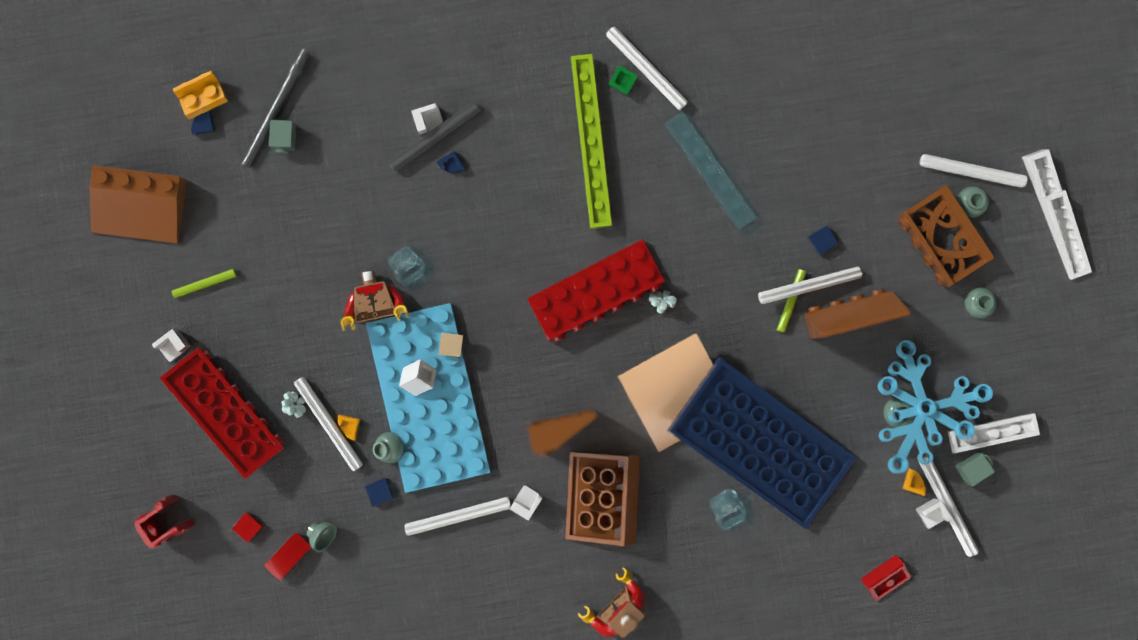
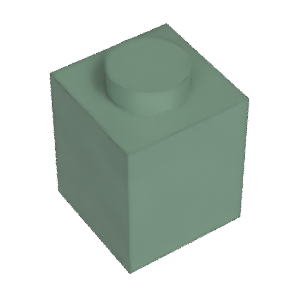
(282, 136)
(975, 468)

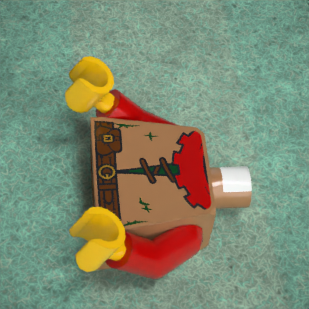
(373, 302)
(622, 612)

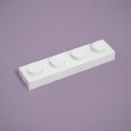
(996, 433)

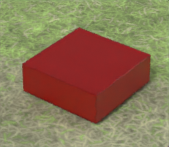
(247, 527)

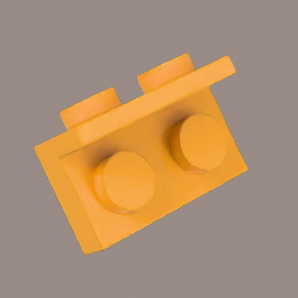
(200, 94)

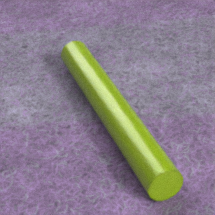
(204, 283)
(790, 304)

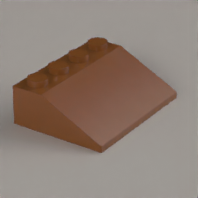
(136, 204)
(854, 314)
(553, 432)
(602, 498)

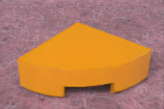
(349, 426)
(914, 482)

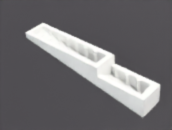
(1057, 212)

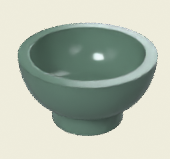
(973, 201)
(980, 302)
(893, 404)
(388, 447)
(321, 535)

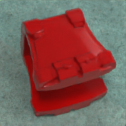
(147, 522)

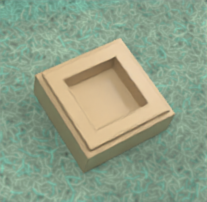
(451, 344)

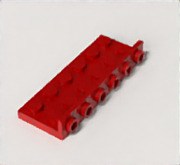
(596, 290)
(222, 412)

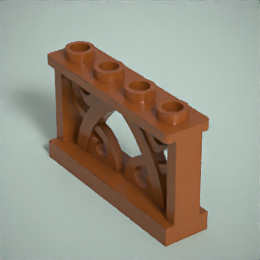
(959, 219)

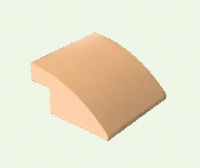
(664, 385)

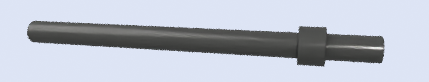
(294, 71)

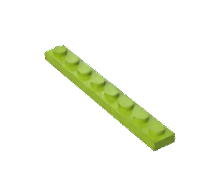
(591, 141)

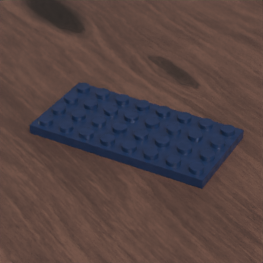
(761, 443)

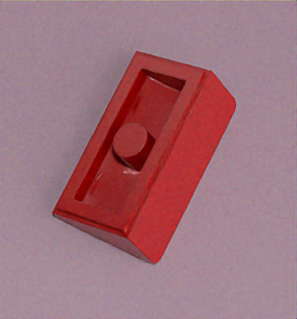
(886, 578)

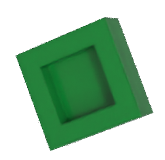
(623, 80)

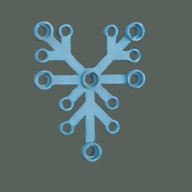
(914, 432)

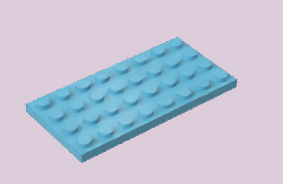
(441, 424)

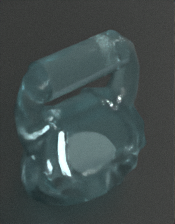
(403, 261)
(725, 504)

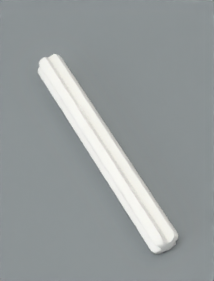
(646, 68)
(973, 170)
(810, 285)
(328, 423)
(457, 516)
(957, 522)

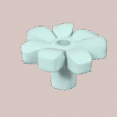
(662, 301)
(293, 404)

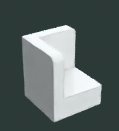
(427, 118)
(172, 344)
(418, 377)
(526, 502)
(933, 513)

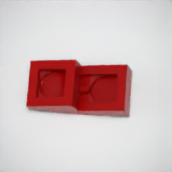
(287, 556)

